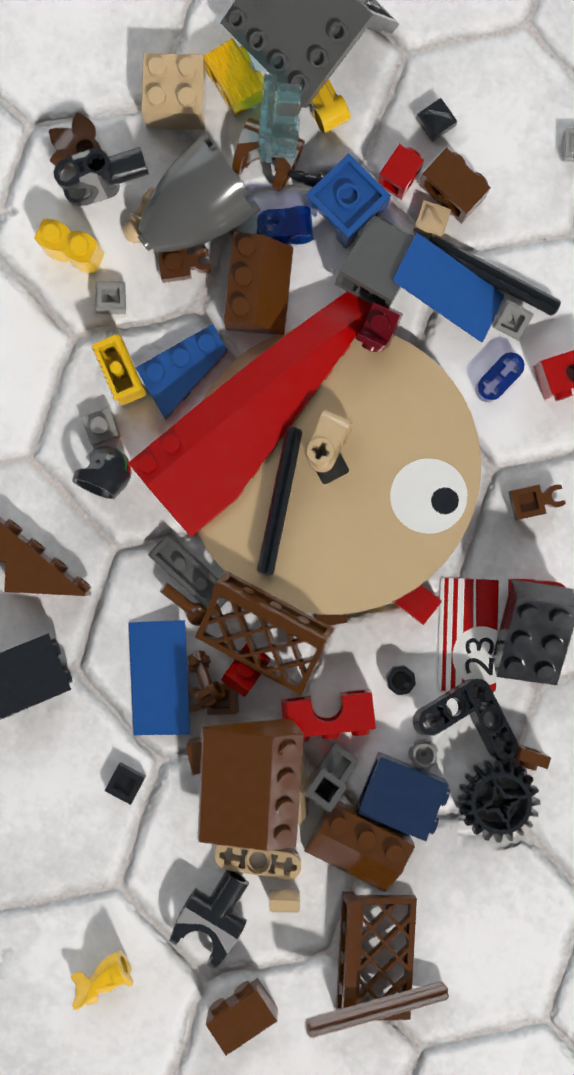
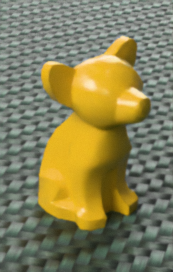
(107, 976)

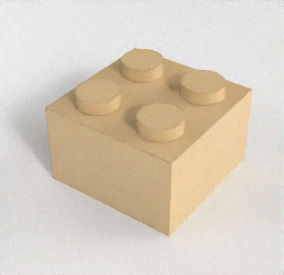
(174, 91)

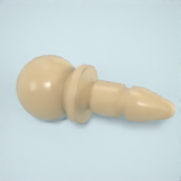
(131, 226)

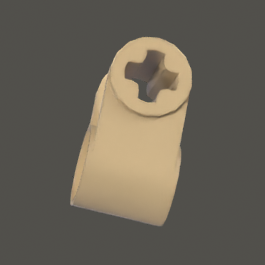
(329, 436)

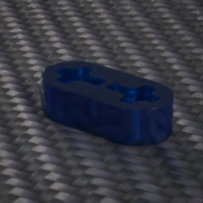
(504, 381)

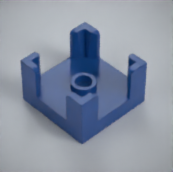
(347, 199)

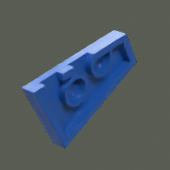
(180, 368)

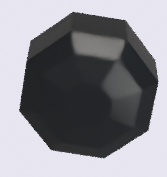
(400, 680)

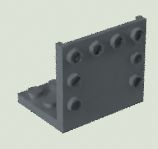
(304, 37)

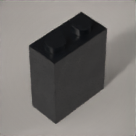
(31, 675)

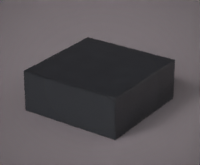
(125, 783)

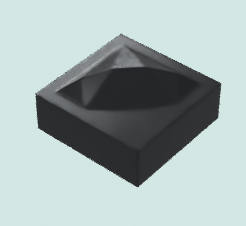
(436, 119)

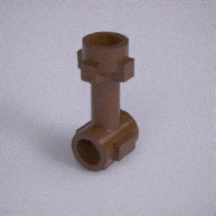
(210, 692)

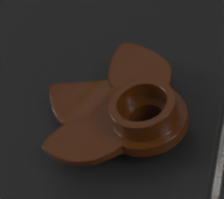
(74, 140)

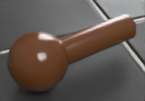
(194, 611)

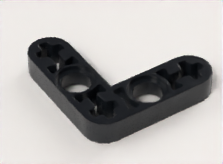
(468, 706)

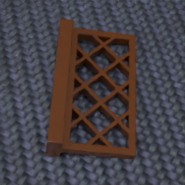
(270, 610)
(351, 948)

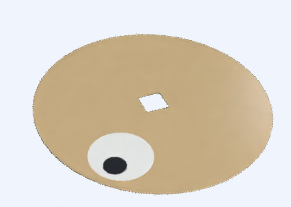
(386, 519)

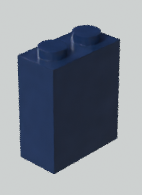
(403, 796)

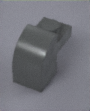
(328, 780)

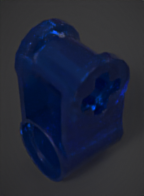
(288, 225)

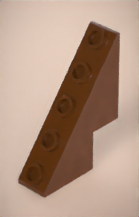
(31, 569)

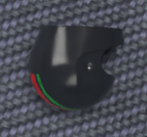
(106, 473)

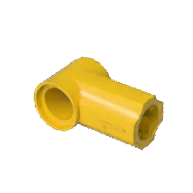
(329, 109)

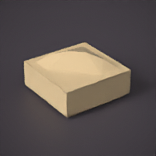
(432, 219)
(284, 901)

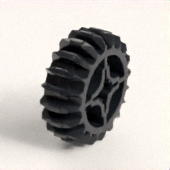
(522, 795)

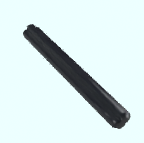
(500, 278)
(279, 501)

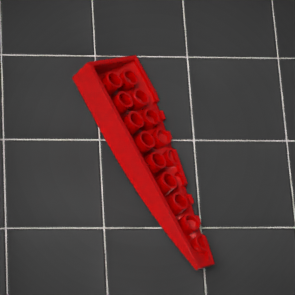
(223, 441)

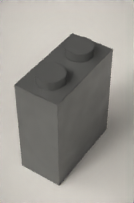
(374, 262)

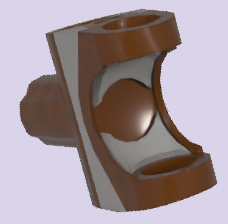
(248, 151)

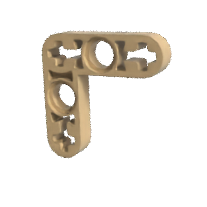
(248, 868)

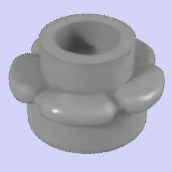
(423, 761)

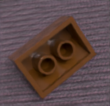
(258, 284)
(360, 846)

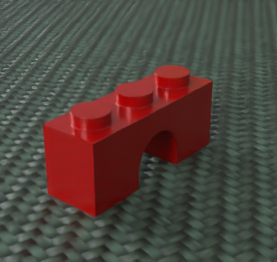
(354, 716)

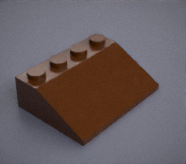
(250, 784)

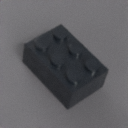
(534, 632)

